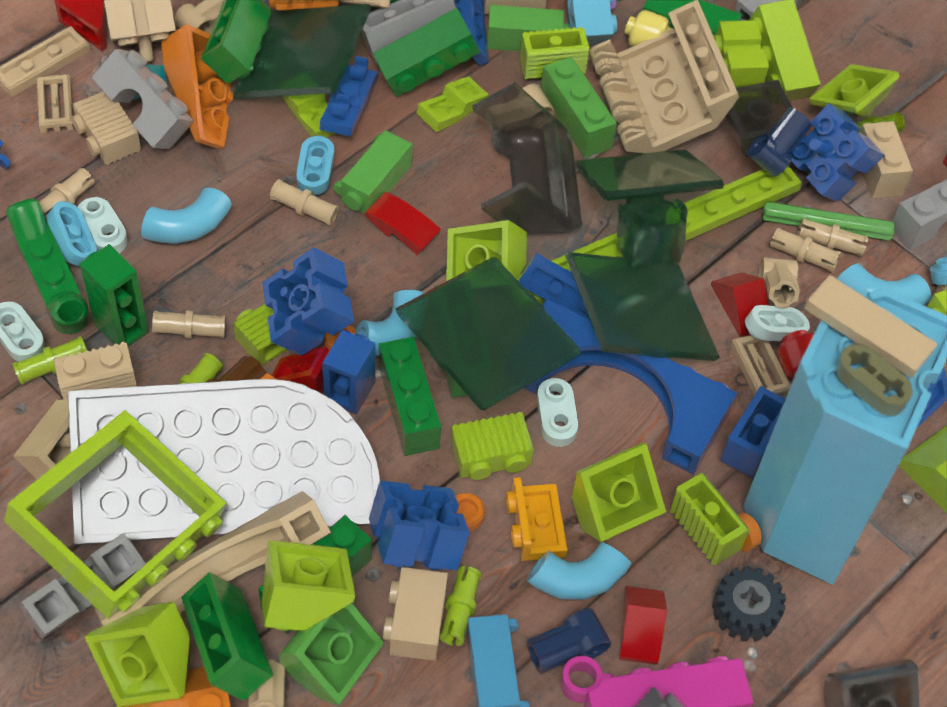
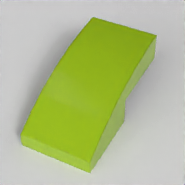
(452, 105)
(309, 111)

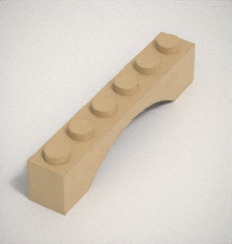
(236, 552)

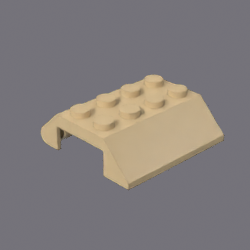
(666, 85)

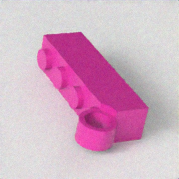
(710, 684)

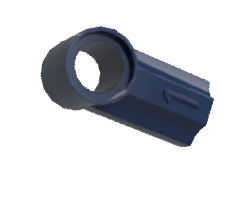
(774, 148)
(578, 636)

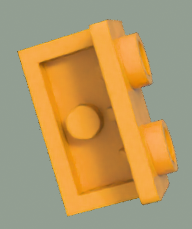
(537, 520)

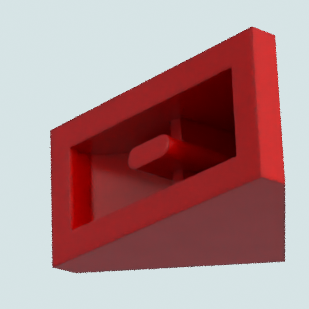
(86, 18)
(739, 296)
(303, 369)
(642, 625)

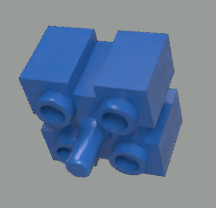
(835, 153)
(307, 301)
(418, 526)

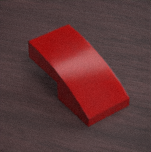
(403, 220)

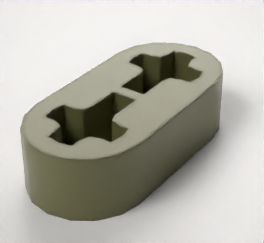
(874, 379)

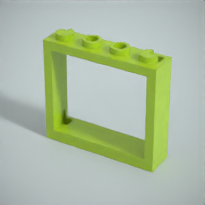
(158, 459)

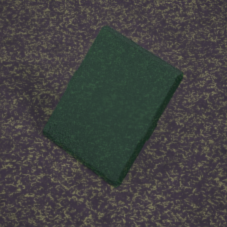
(304, 52)
(648, 175)
(641, 308)
(488, 332)

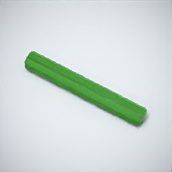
(856, 224)

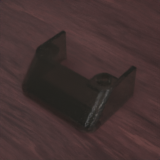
(541, 164)

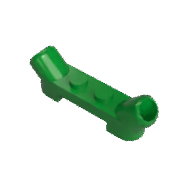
(47, 266)

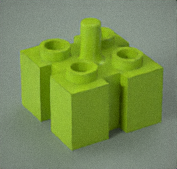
(742, 51)

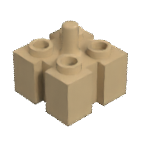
(140, 23)

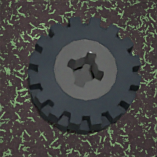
(738, 613)

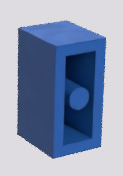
(350, 370)
(753, 431)

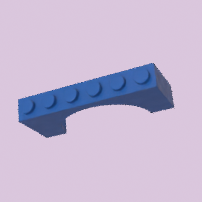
(691, 401)

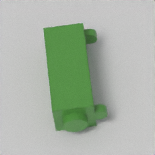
(510, 22)
(375, 172)

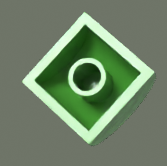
(331, 654)

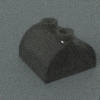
(756, 112)
(874, 686)

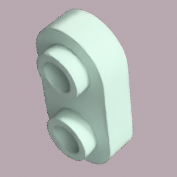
(102, 222)
(774, 323)
(20, 333)
(556, 409)

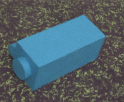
(493, 661)

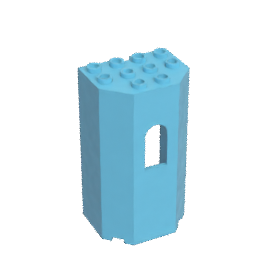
(834, 450)

